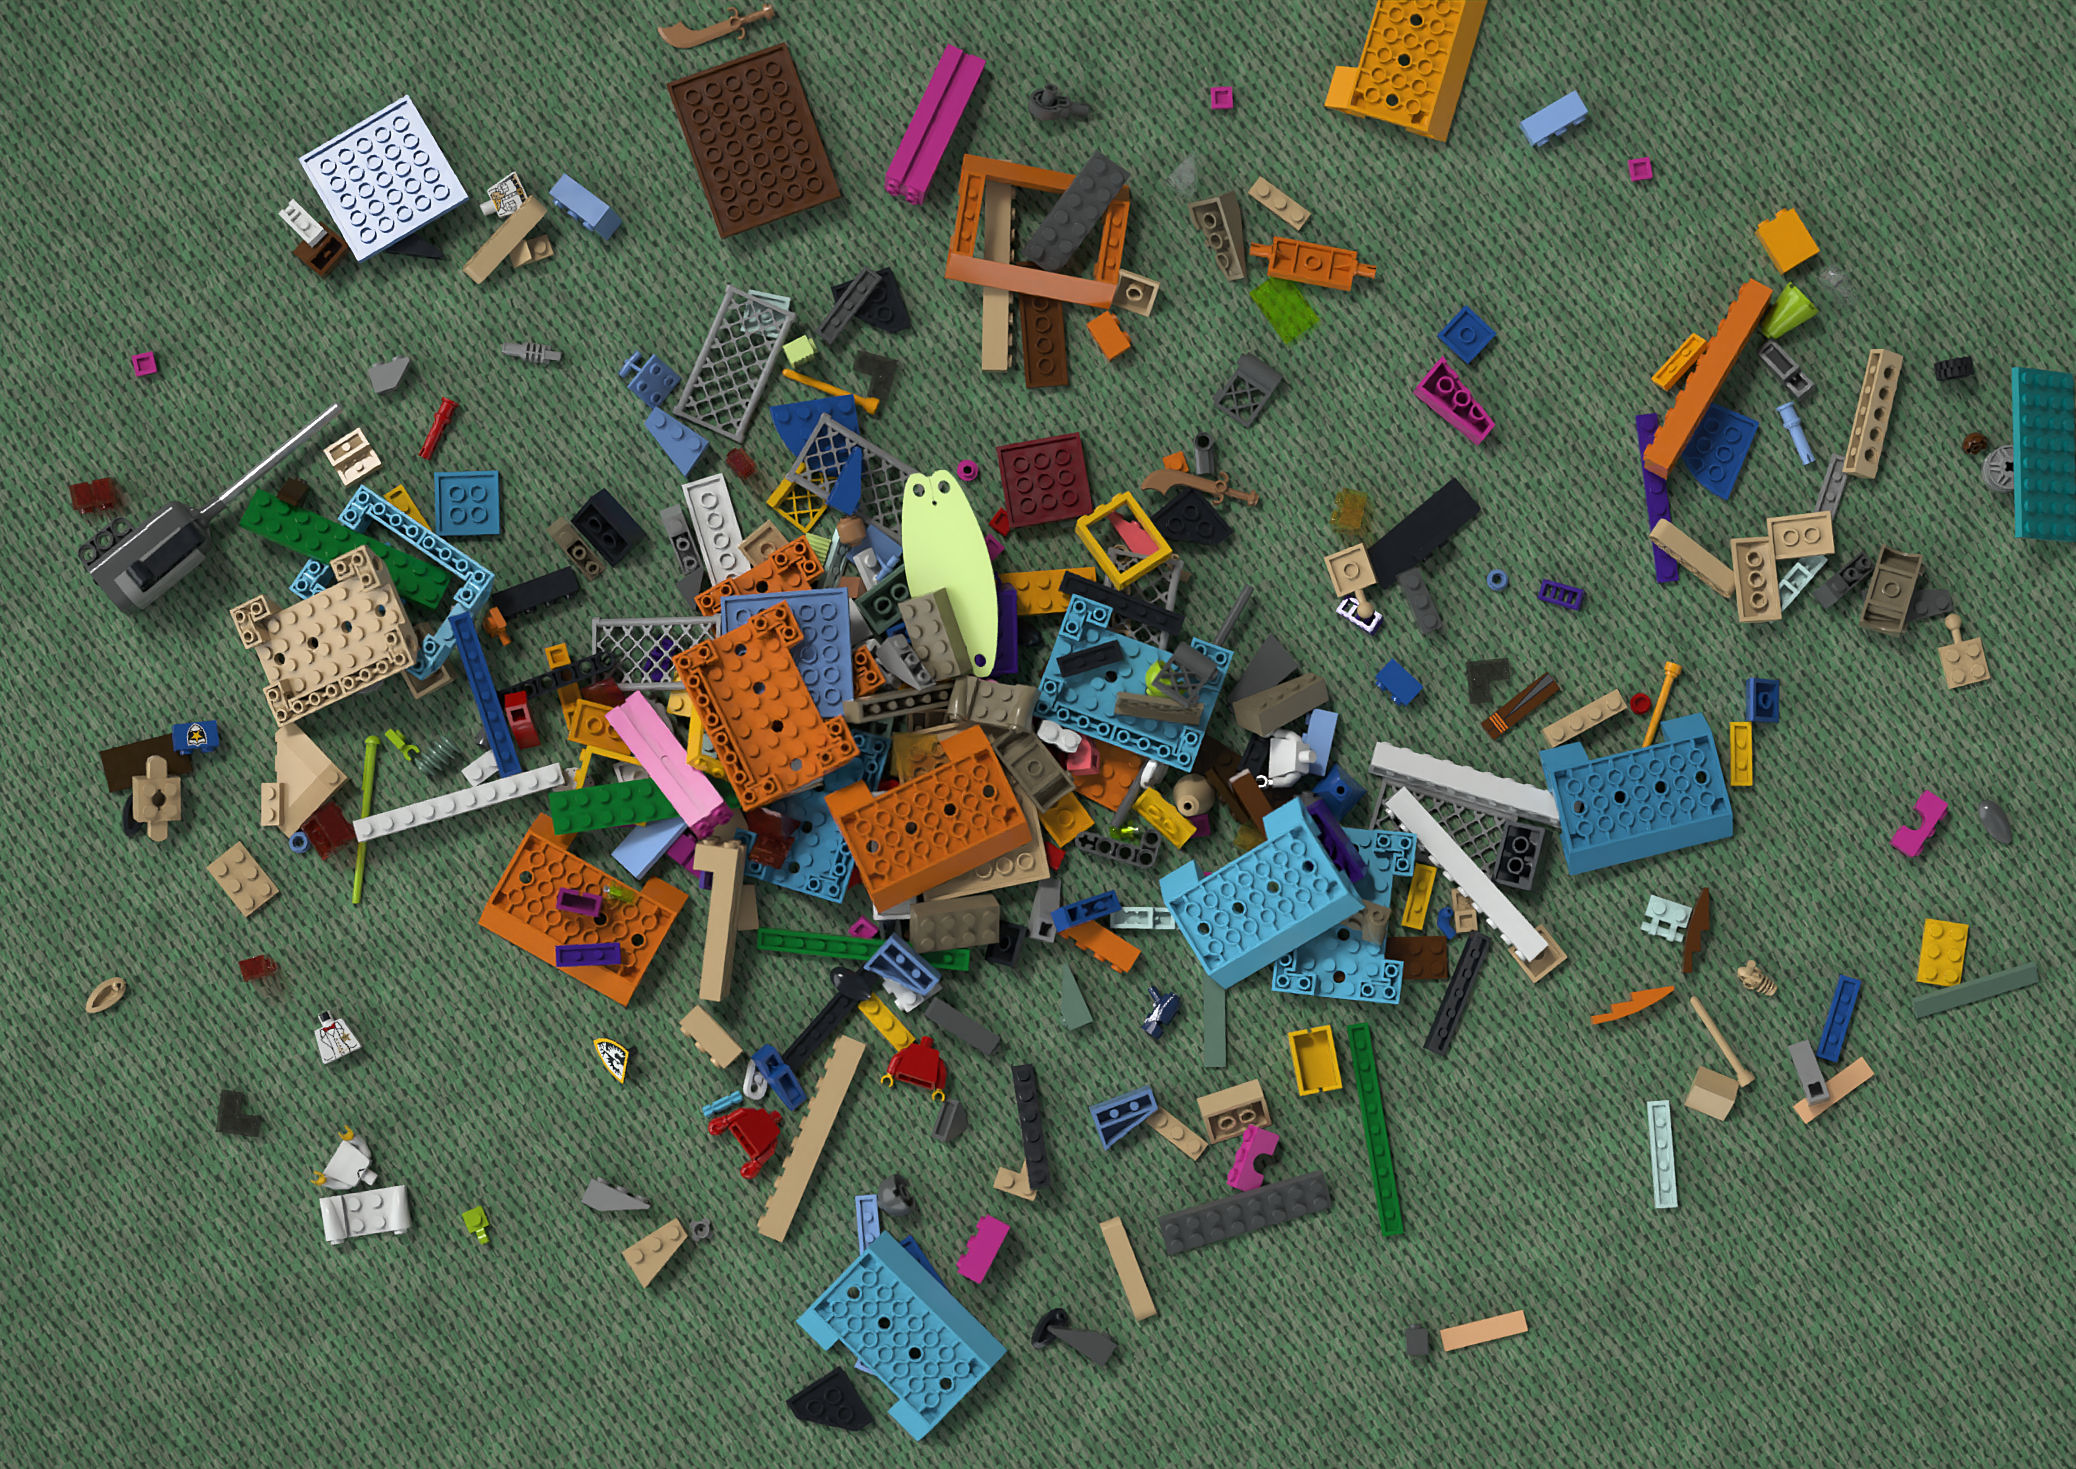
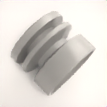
(1994, 469)

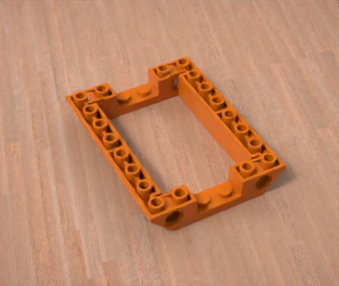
(965, 268)

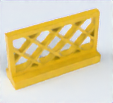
(782, 492)

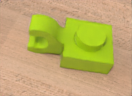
(397, 739)
(476, 1222)

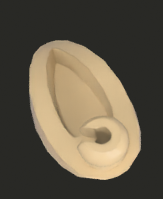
(106, 995)

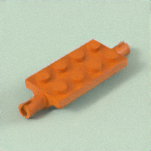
(1312, 263)

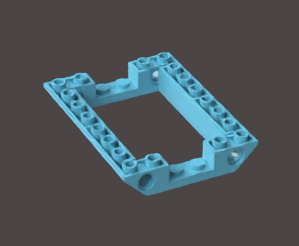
(479, 581)

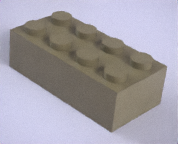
(935, 634)
(954, 923)

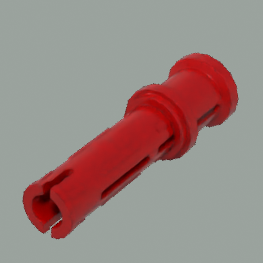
(442, 419)

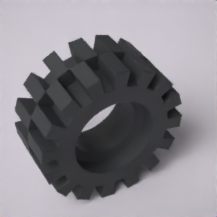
(1954, 368)

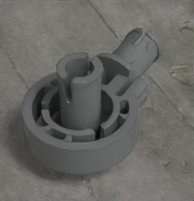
(1054, 105)

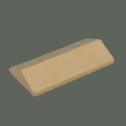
(1755, 579)

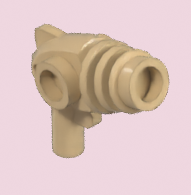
(1753, 978)

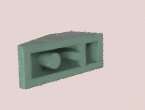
(1072, 1003)

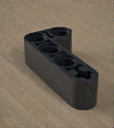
(166, 557)

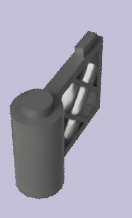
(1256, 373)
(1192, 665)

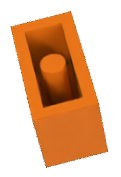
(1108, 335)

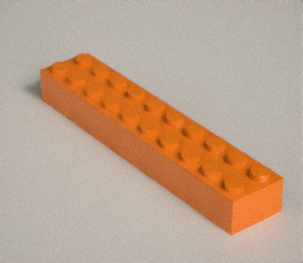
(1707, 380)

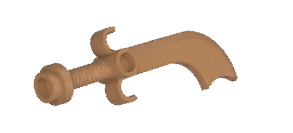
(685, 38)
(1166, 478)

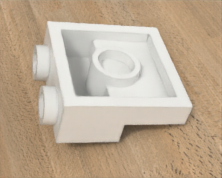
(907, 998)

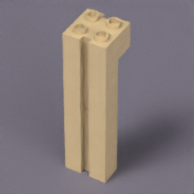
(728, 864)

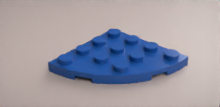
(797, 421)
(1719, 449)

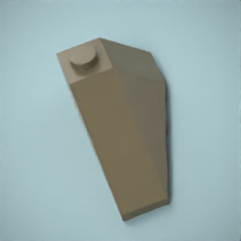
(1221, 223)

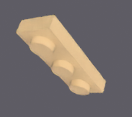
(1279, 203)
(1176, 1132)

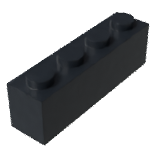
(535, 593)

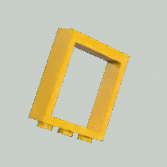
(1143, 567)
(694, 751)
(586, 755)

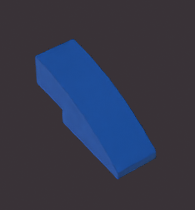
(779, 1076)

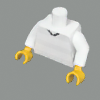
(348, 1164)

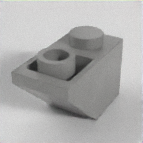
(390, 375)

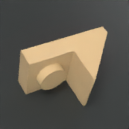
(531, 251)

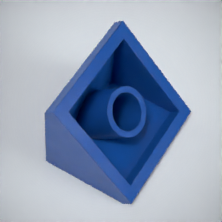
(1762, 700)

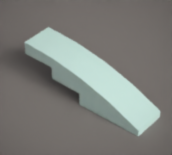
(1797, 578)
(1142, 918)

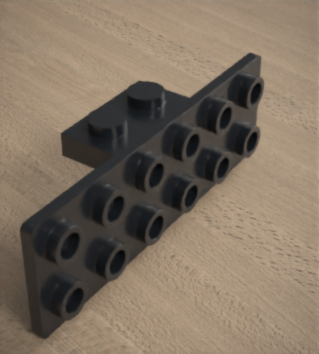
(1422, 532)

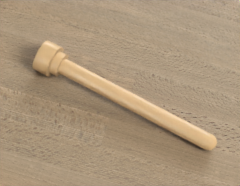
(1744, 1076)

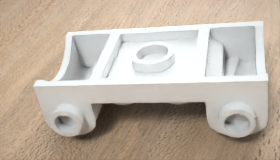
(366, 1213)

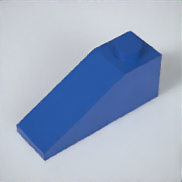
(847, 488)
(1085, 910)

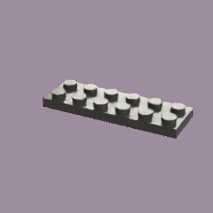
(1075, 213)

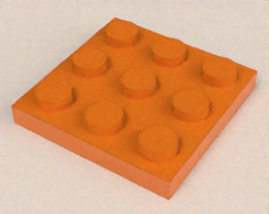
(1115, 775)

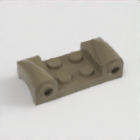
(1891, 591)
(993, 704)
(1033, 768)
(1371, 921)

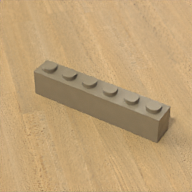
(897, 703)

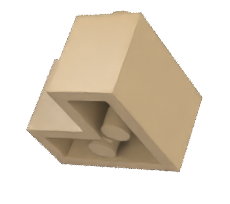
(1015, 1182)

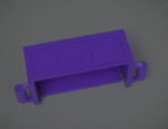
(1007, 641)

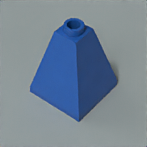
(1339, 803)

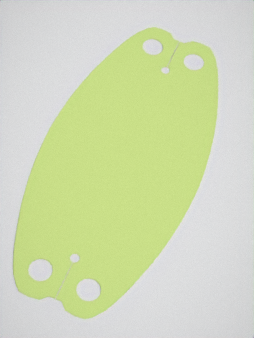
(949, 552)

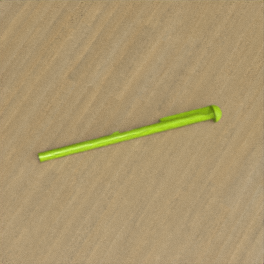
(367, 785)

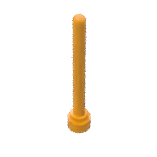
(869, 404)
(1671, 672)

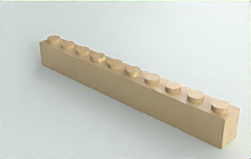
(996, 301)
(812, 1138)

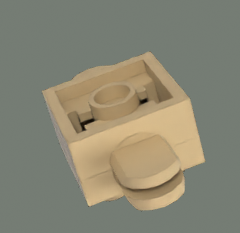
(156, 798)

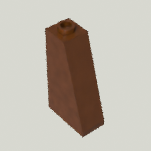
(1251, 799)

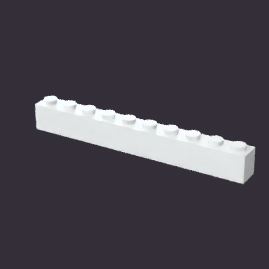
(1465, 783)
(459, 802)
(1466, 874)

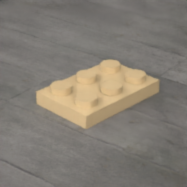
(1802, 535)
(243, 879)

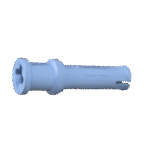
(1791, 422)

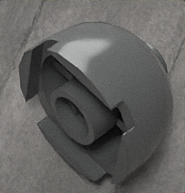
(894, 1196)

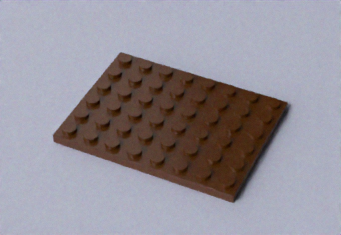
(753, 140)

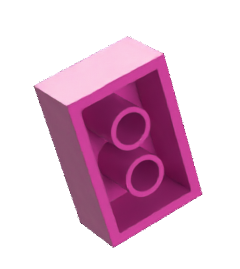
(982, 1248)

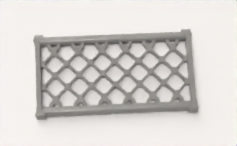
(766, 370)
(868, 446)
(1170, 602)
(598, 622)
(1448, 799)

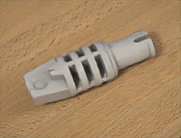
(531, 352)

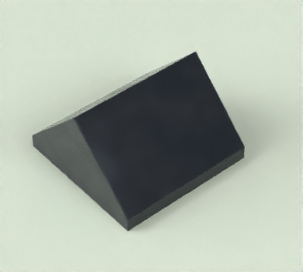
(1009, 946)

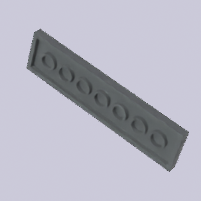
(1245, 1212)

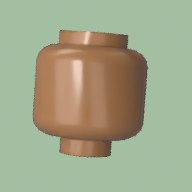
(851, 530)

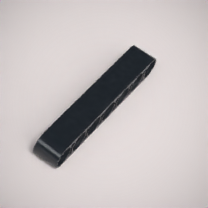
(557, 676)

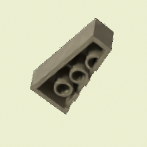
(1280, 704)

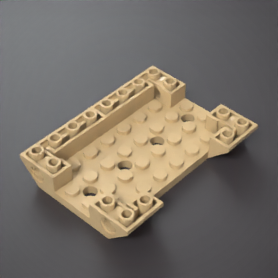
(343, 659)

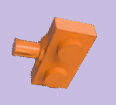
(495, 625)

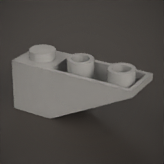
(681, 539)
(904, 663)
(1046, 900)
(1809, 1073)
(607, 1198)

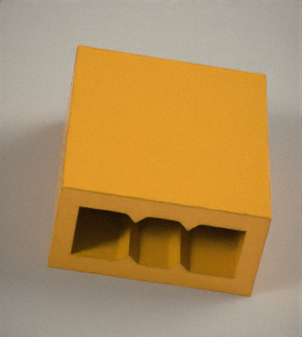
(1786, 240)

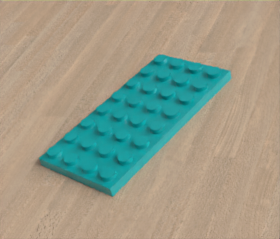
(2044, 455)

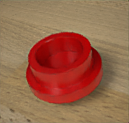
(1640, 703)

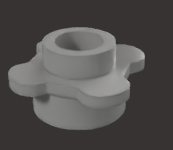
(706, 1233)

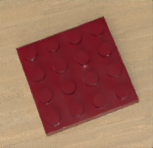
(1044, 480)

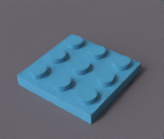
(467, 503)

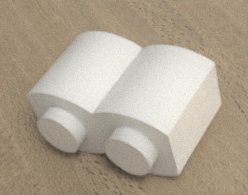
(1062, 739)

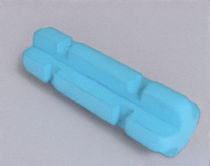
(722, 1104)

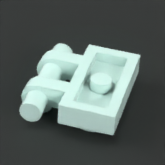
(1668, 912)

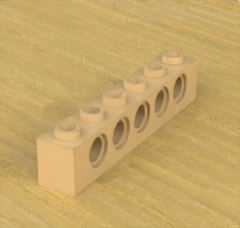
(1872, 413)

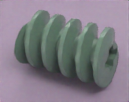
(437, 756)

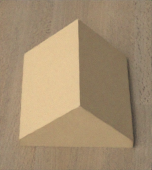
(1135, 292)
(1712, 1093)

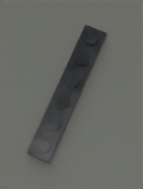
(1123, 603)
(1457, 992)
(823, 1024)
(1031, 1127)

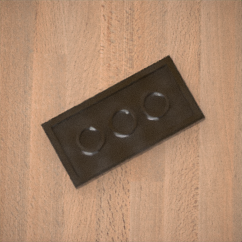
(130, 760)

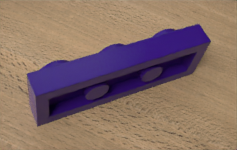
(588, 954)

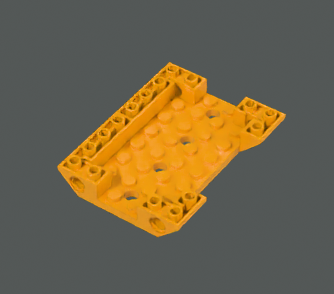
(1437, 67)

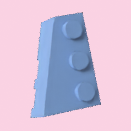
(585, 206)
(677, 440)
(902, 964)
(1120, 1114)

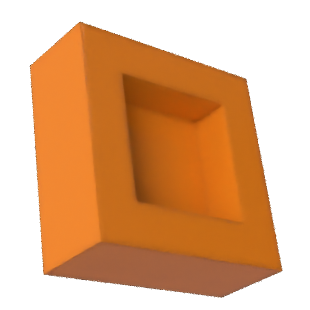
(1176, 462)

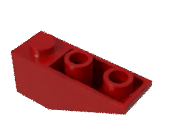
(521, 720)

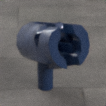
(1163, 1012)

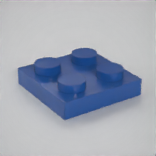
(1466, 334)

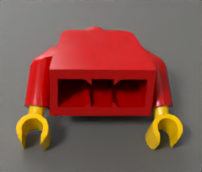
(919, 1066)

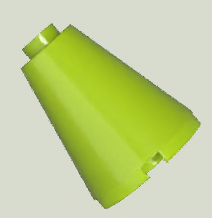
(1787, 312)

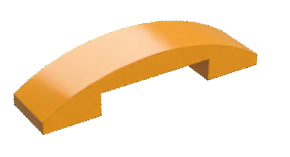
(558, 657)

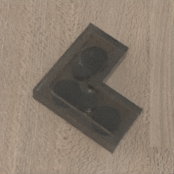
(882, 372)
(1479, 675)
(230, 1118)

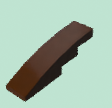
(1698, 922)

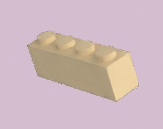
(1583, 719)

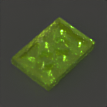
(1284, 308)

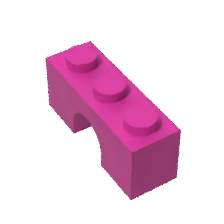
(1931, 810)
(1254, 1143)

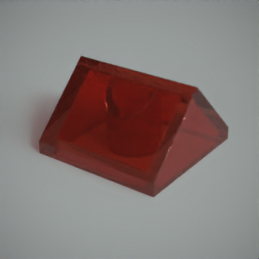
(771, 824)

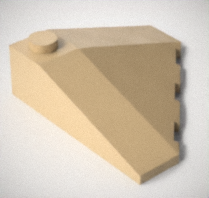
(307, 776)

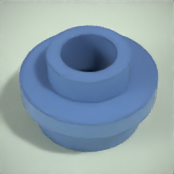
(1504, 580)
(292, 842)

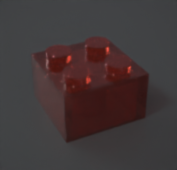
(328, 830)

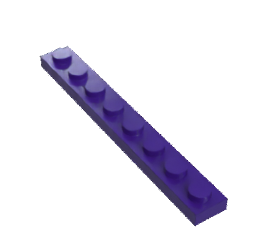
(1656, 498)

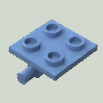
(653, 381)
(884, 548)

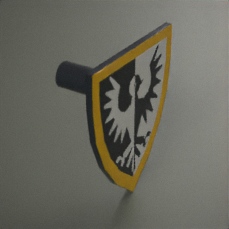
(614, 1056)

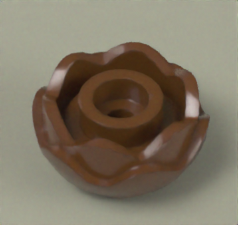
(1974, 443)

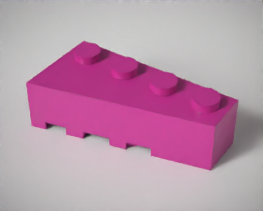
(1454, 402)

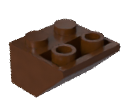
(324, 254)

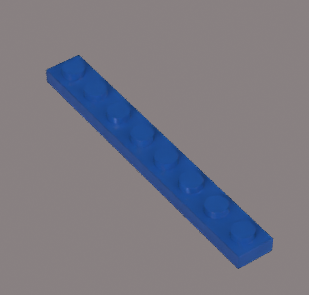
(484, 694)

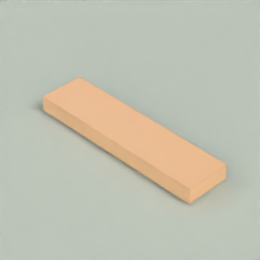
(1837, 1088)
(1483, 1330)

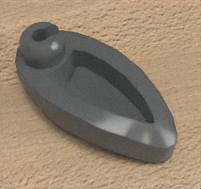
(1995, 821)

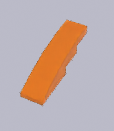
(1638, 1001)

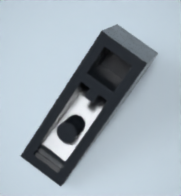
(415, 247)

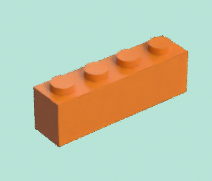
(1104, 944)

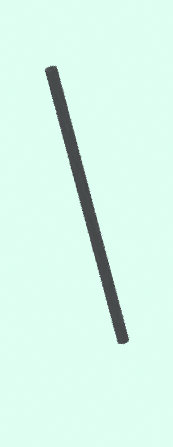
(1218, 641)

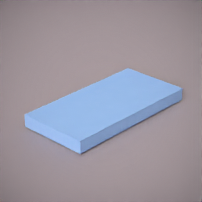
(647, 844)

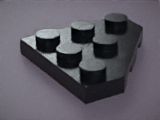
(883, 306)
(1191, 520)
(831, 1403)

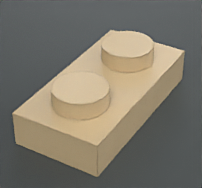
(272, 804)

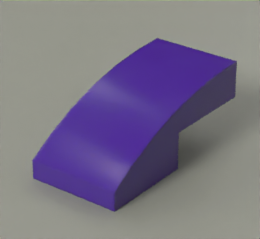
(657, 654)

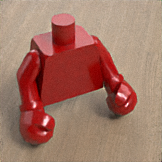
(754, 1131)

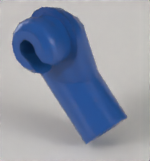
(1443, 922)

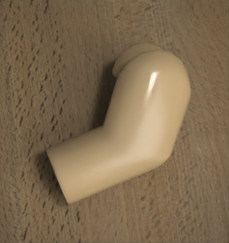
(1184, 575)

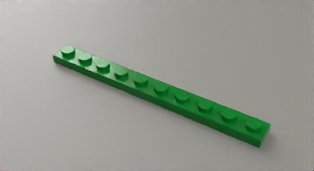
(849, 947)
(1374, 1129)

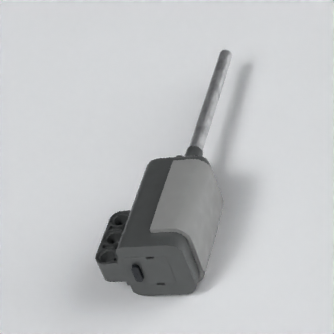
(111, 561)

